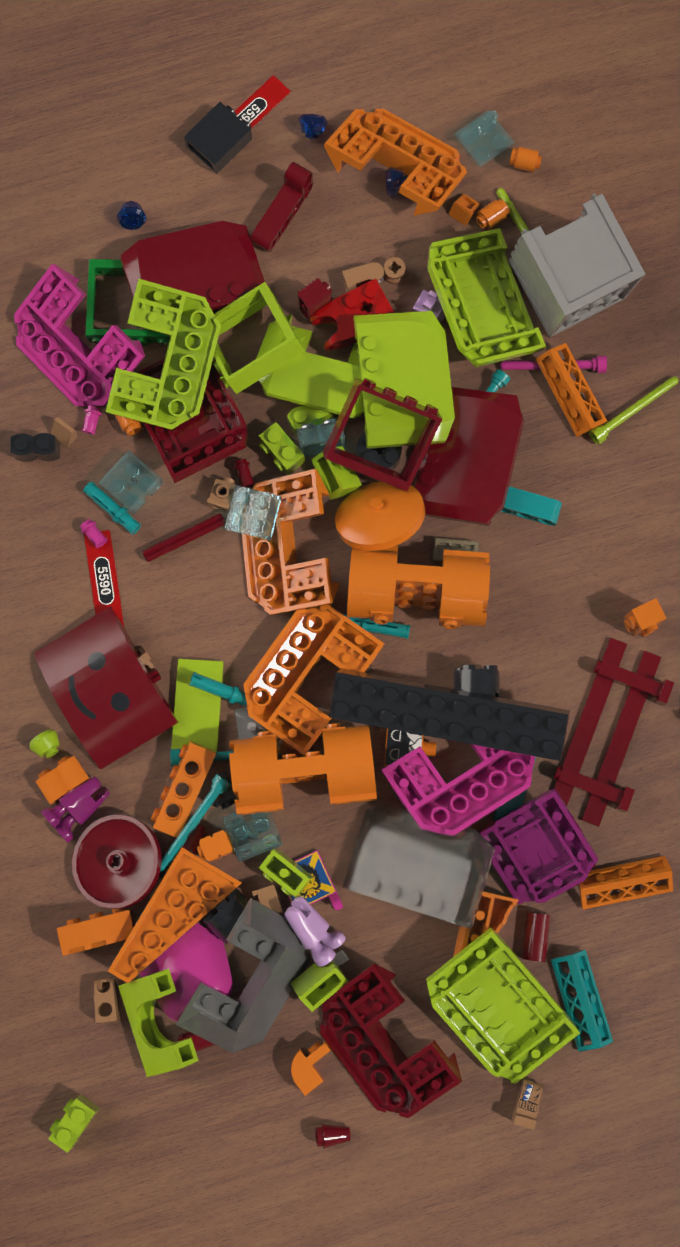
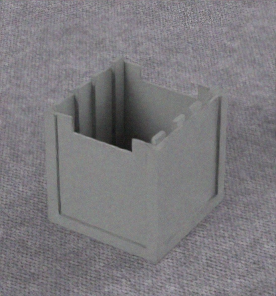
(576, 267)

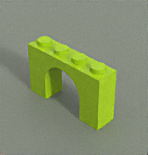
(154, 1049)

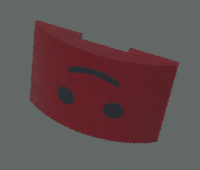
(104, 688)

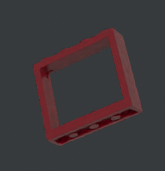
(370, 468)

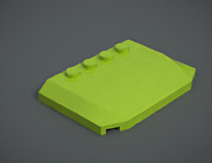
(482, 298)
(412, 358)
(499, 1008)

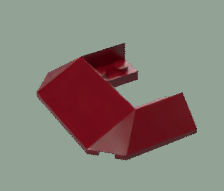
(372, 1055)

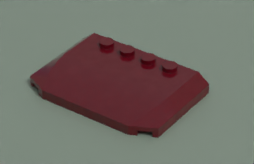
(201, 260)
(205, 438)
(474, 467)

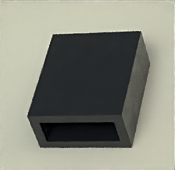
(218, 137)

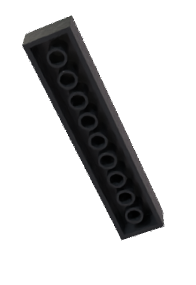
(449, 714)

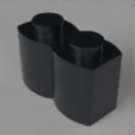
(30, 448)

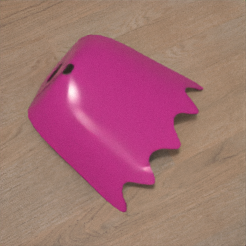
(192, 960)

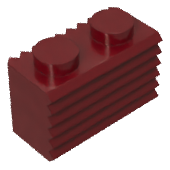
(314, 297)

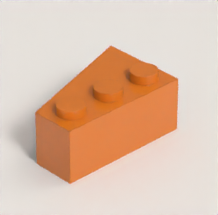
(490, 914)
(95, 932)

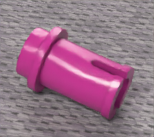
(91, 419)
(93, 533)

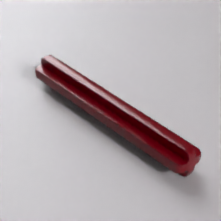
(184, 537)

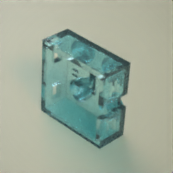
(314, 437)
(124, 475)
(259, 514)
(240, 831)

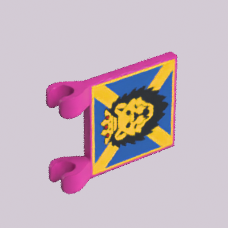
(321, 884)

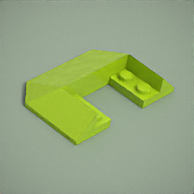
(187, 361)
(311, 377)

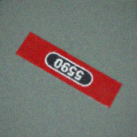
(262, 101)
(103, 576)

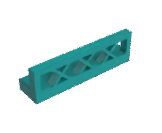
(586, 1000)

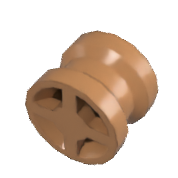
(394, 276)

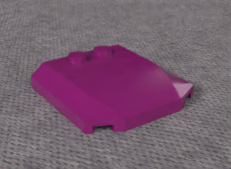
(539, 849)

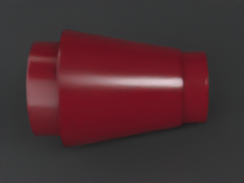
(331, 1135)

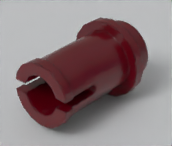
(243, 472)

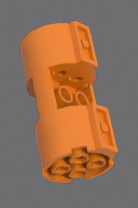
(456, 588)
(260, 773)

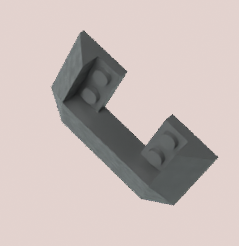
(246, 1021)

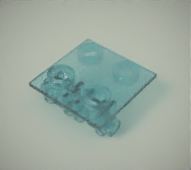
(484, 137)

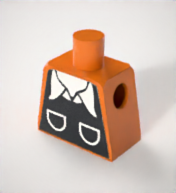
(401, 743)

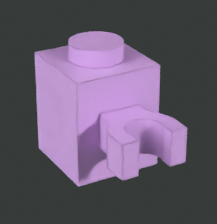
(429, 302)

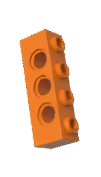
(175, 823)

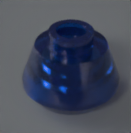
(312, 125)
(394, 180)
(131, 215)

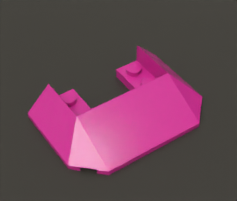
(59, 353)
(465, 799)

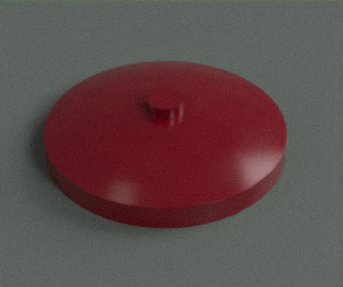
(116, 861)

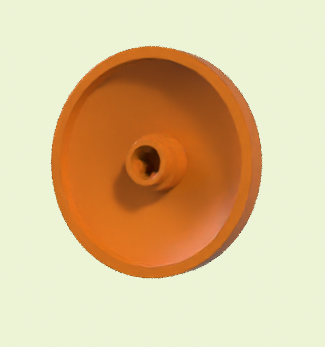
(379, 516)

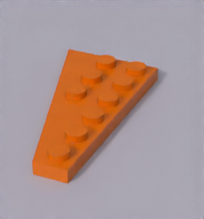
(180, 901)

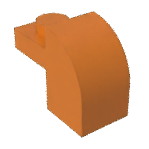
(303, 1069)

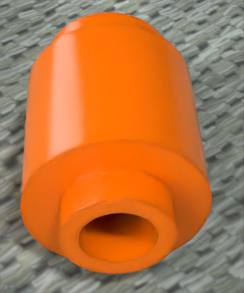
(525, 159)
(492, 214)
(129, 425)

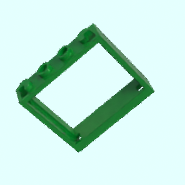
(112, 267)

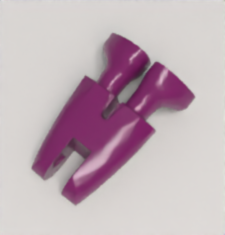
(80, 804)

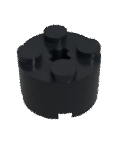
(389, 458)
(479, 681)
(226, 915)

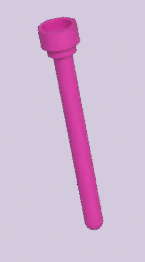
(596, 364)

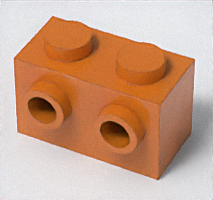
(644, 618)

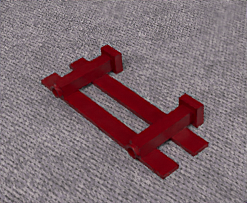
(640, 685)

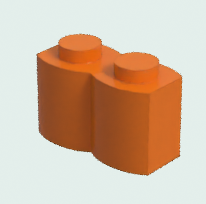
(61, 779)

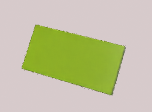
(194, 708)

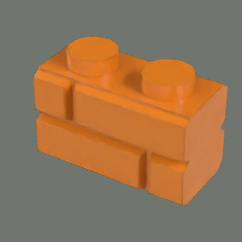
(215, 846)

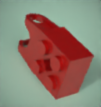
(343, 309)

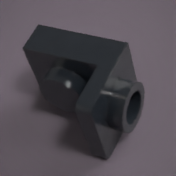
(228, 800)

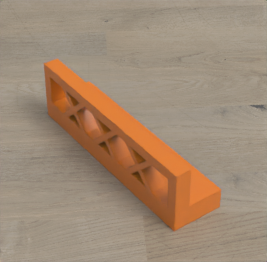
(568, 391)
(625, 877)

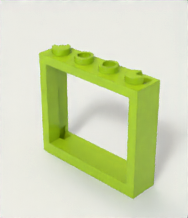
(271, 360)

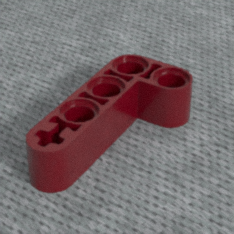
(296, 188)

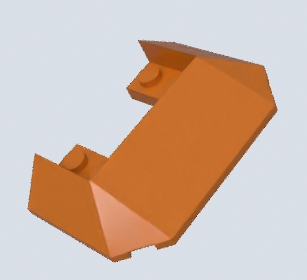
(380, 135)
(272, 565)
(288, 663)

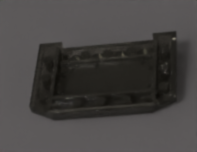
(419, 867)

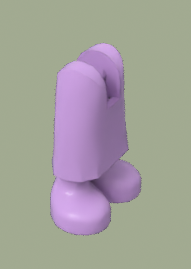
(312, 931)

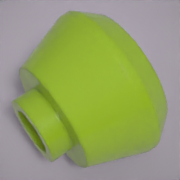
(45, 744)

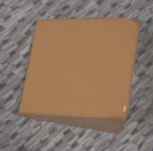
(63, 432)

